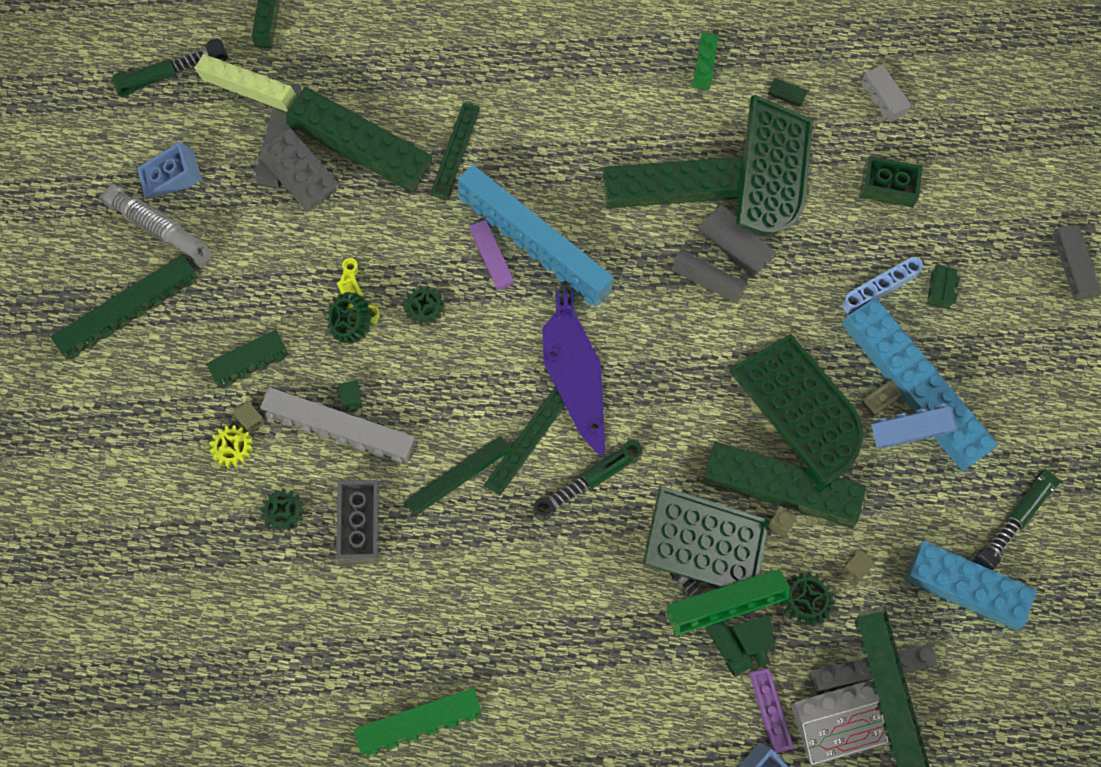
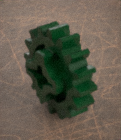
(416, 302)
(277, 515)

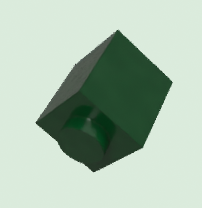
(350, 396)

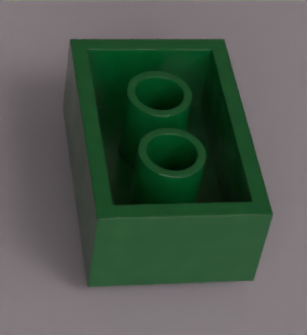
(891, 181)

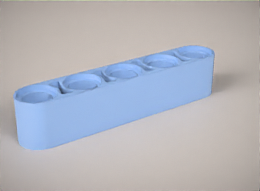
(887, 279)

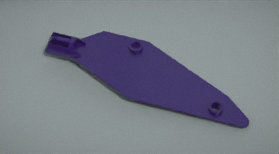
(575, 371)

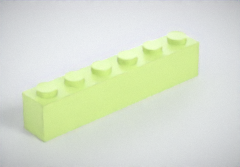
(246, 82)

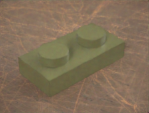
(882, 398)

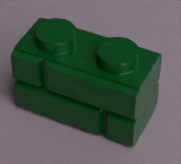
(942, 287)

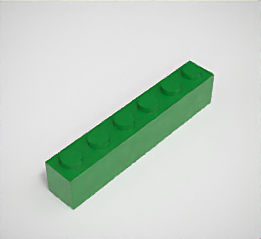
(727, 602)
(417, 721)

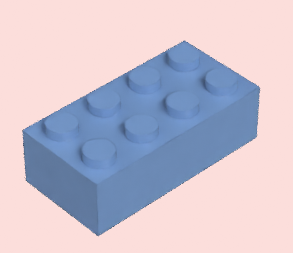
(916, 427)

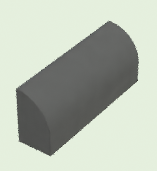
(738, 243)
(1076, 262)
(709, 276)

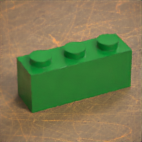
(705, 61)

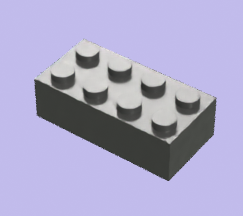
(298, 170)
(358, 522)

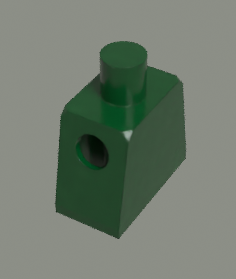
(755, 638)

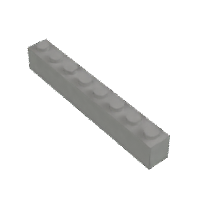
(338, 425)

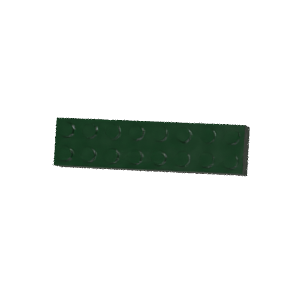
(358, 139)
(672, 182)
(783, 484)
(891, 688)

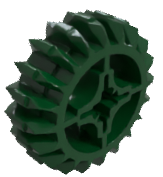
(355, 318)
(809, 607)

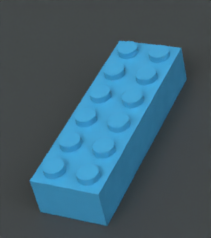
(971, 585)

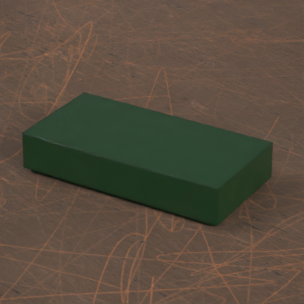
(787, 92)

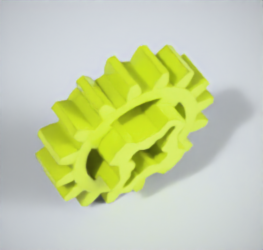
(238, 440)

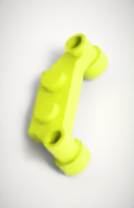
(349, 284)

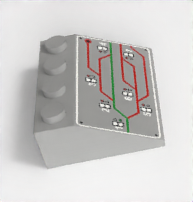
(840, 723)

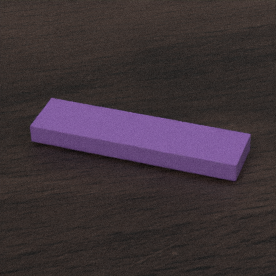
(491, 255)
(771, 710)

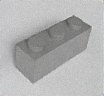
(886, 93)

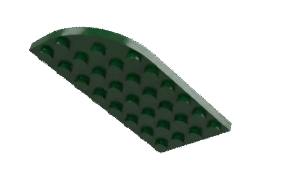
(773, 167)
(803, 407)

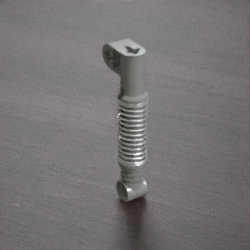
(154, 222)

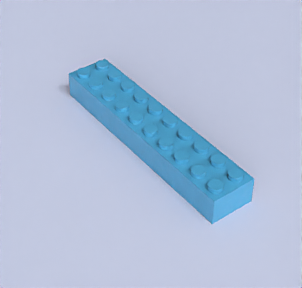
(534, 236)
(917, 378)

